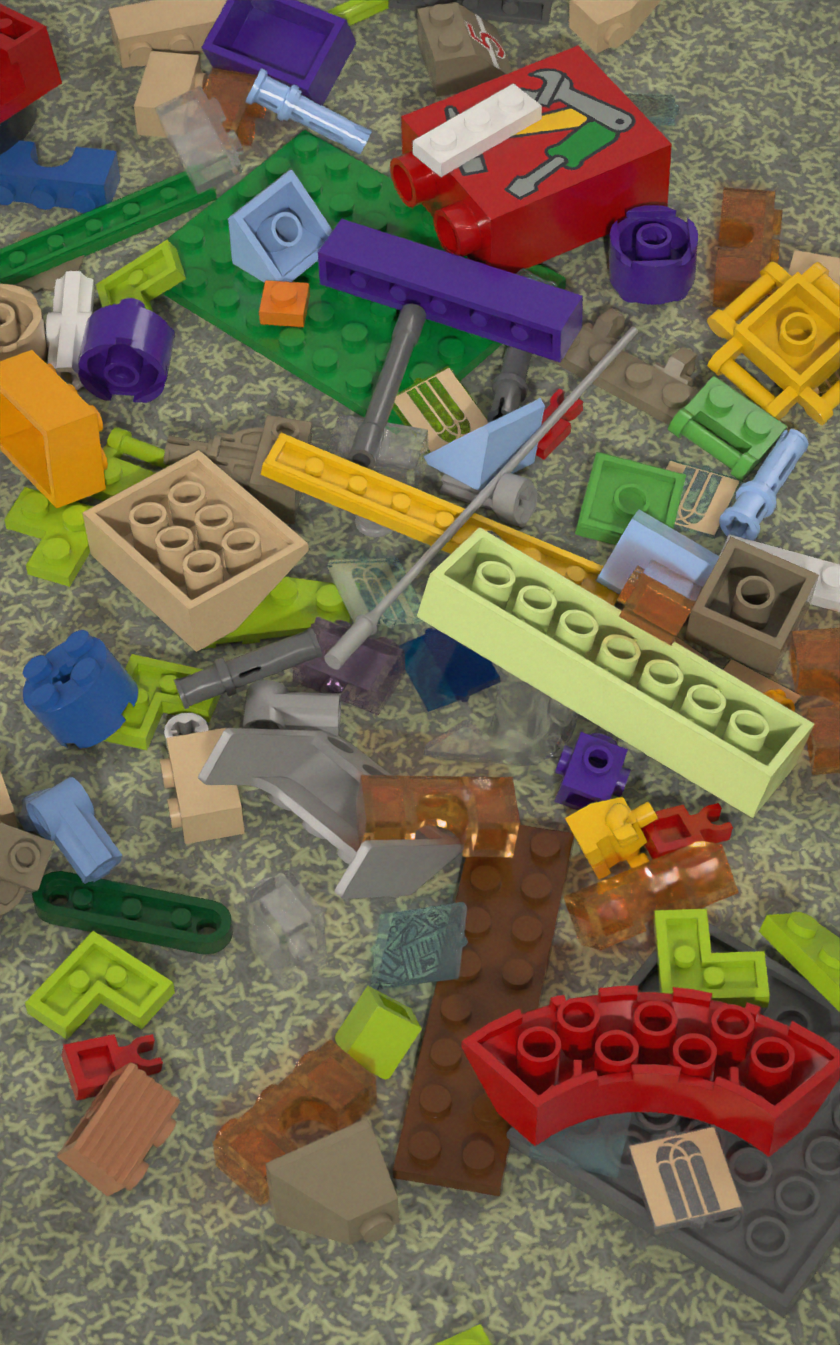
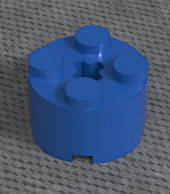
(79, 690)

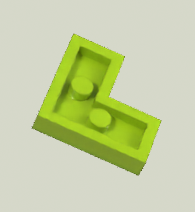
(143, 277)
(61, 532)
(155, 696)
(687, 961)
(95, 976)

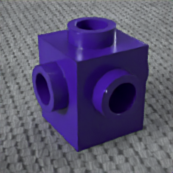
(591, 771)

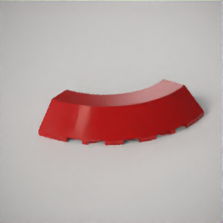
(653, 1056)

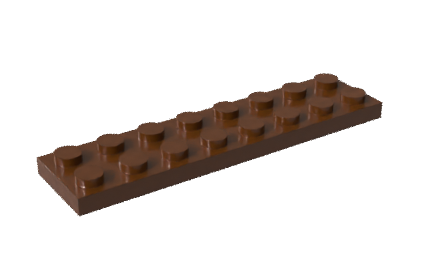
(510, 926)

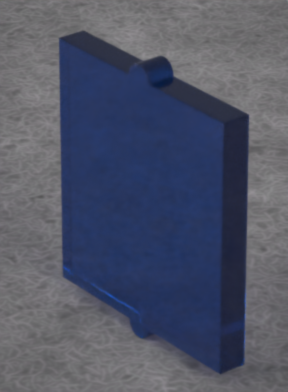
(446, 669)

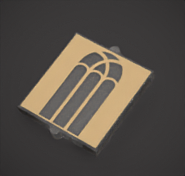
(685, 1179)

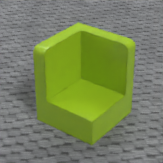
(378, 1032)

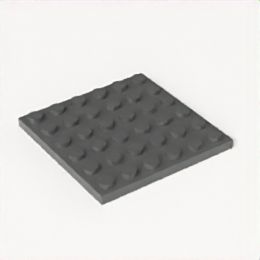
(786, 1198)

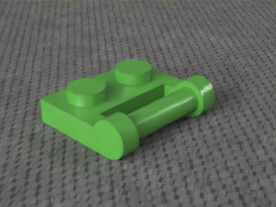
(731, 419)

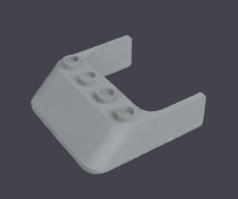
(320, 782)

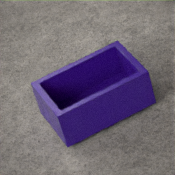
(284, 38)

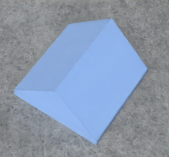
(278, 231)
(485, 451)
(651, 539)

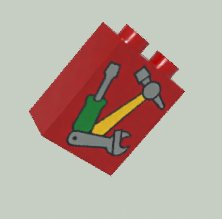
(549, 182)

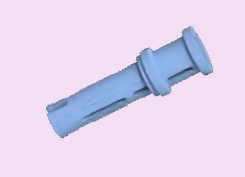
(289, 103)
(758, 497)

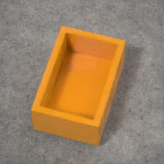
(50, 431)

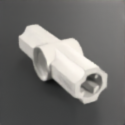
(67, 323)

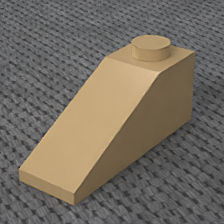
(608, 22)

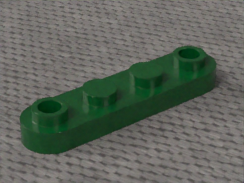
(134, 913)

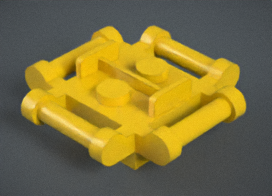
(787, 337)

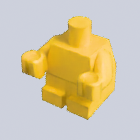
(611, 833)

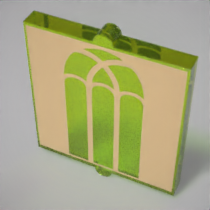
(441, 407)

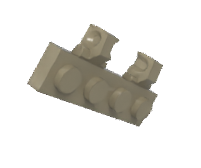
(655, 390)

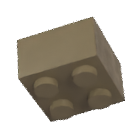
(751, 606)

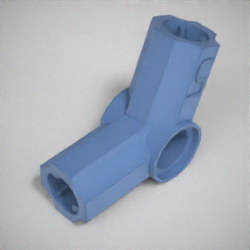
(68, 819)

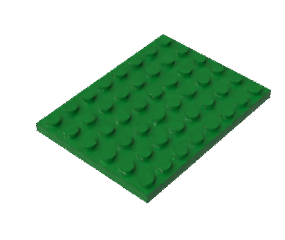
(342, 333)

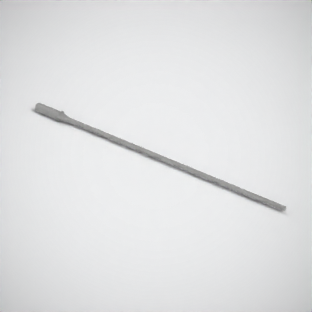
(366, 624)

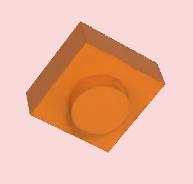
(284, 303)

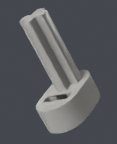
(511, 501)

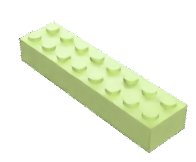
(614, 672)

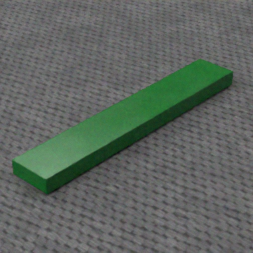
(101, 228)

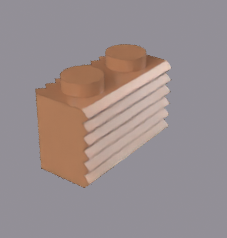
(120, 1130)

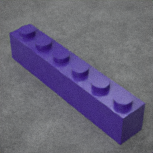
(451, 289)

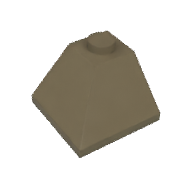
(335, 1187)

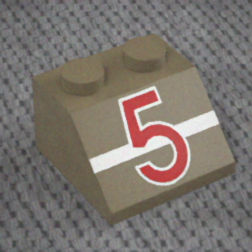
(459, 48)

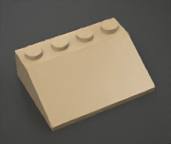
(193, 547)

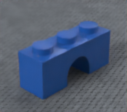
(79, 184)

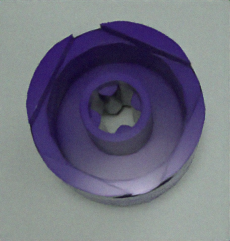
(653, 255)
(125, 352)

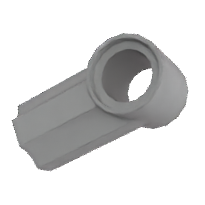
(274, 707)

